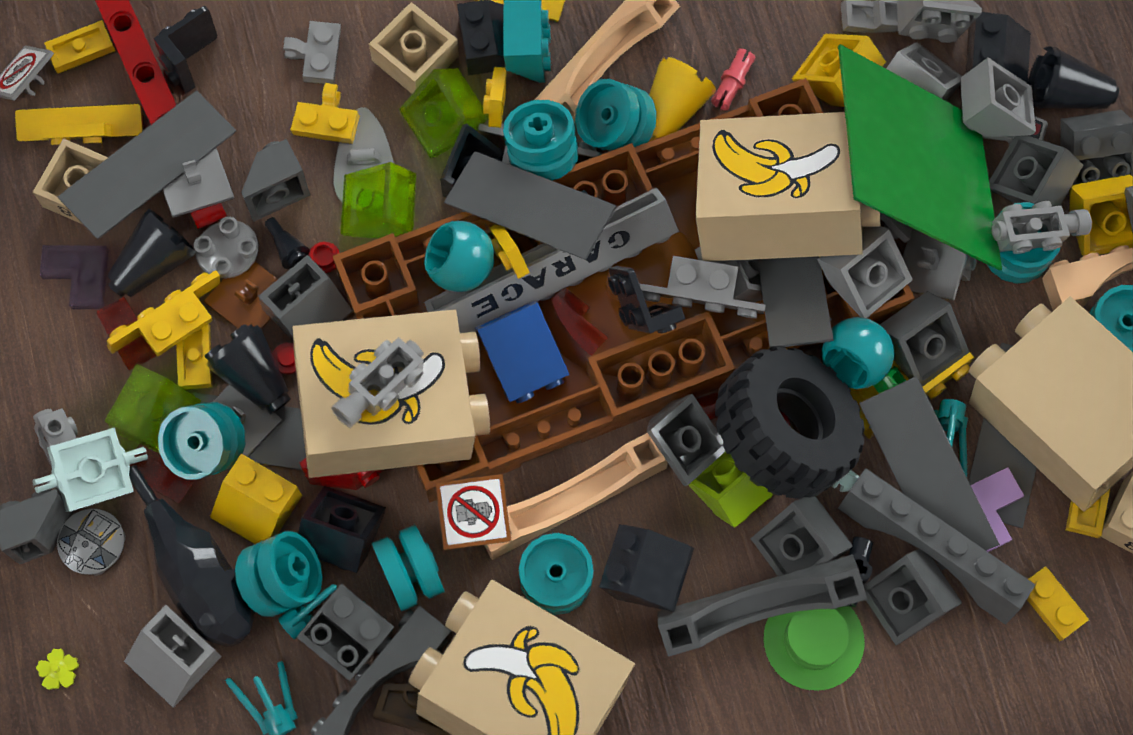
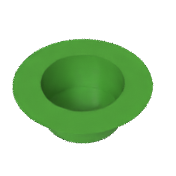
(815, 646)

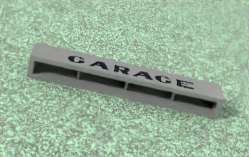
(627, 233)

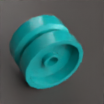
(615, 115)
(541, 139)
(1027, 265)
(1115, 313)
(201, 440)
(556, 553)
(410, 566)
(278, 574)

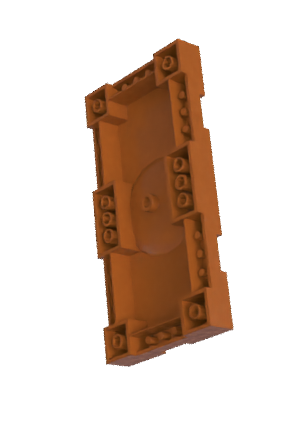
(632, 370)

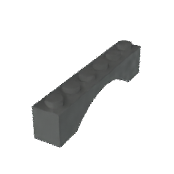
(987, 579)
(815, 587)
(396, 655)

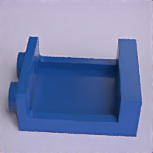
(523, 352)

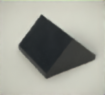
(464, 147)

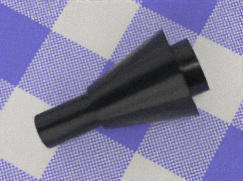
(288, 247)

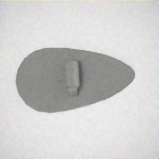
(368, 150)

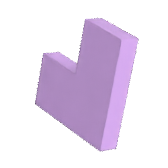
(994, 494)

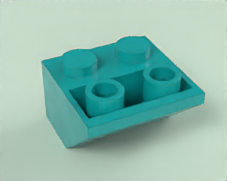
(527, 39)

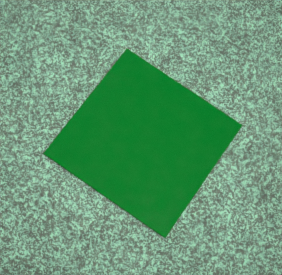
(916, 158)

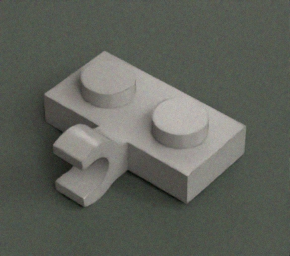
(319, 51)

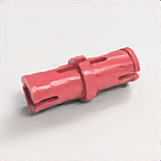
(733, 79)

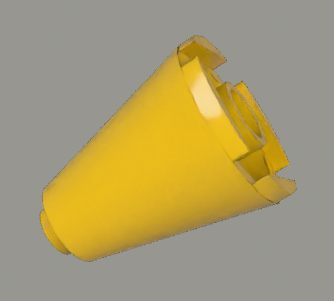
(677, 95)

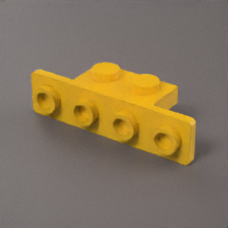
(83, 123)
(171, 321)

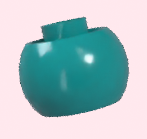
(459, 256)
(859, 352)

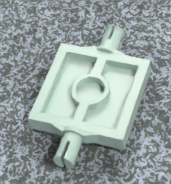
(90, 469)

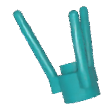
(952, 418)
(297, 618)
(277, 719)

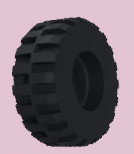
(764, 441)

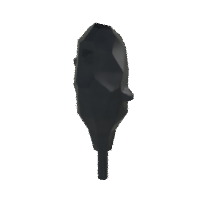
(194, 571)

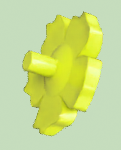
(57, 669)

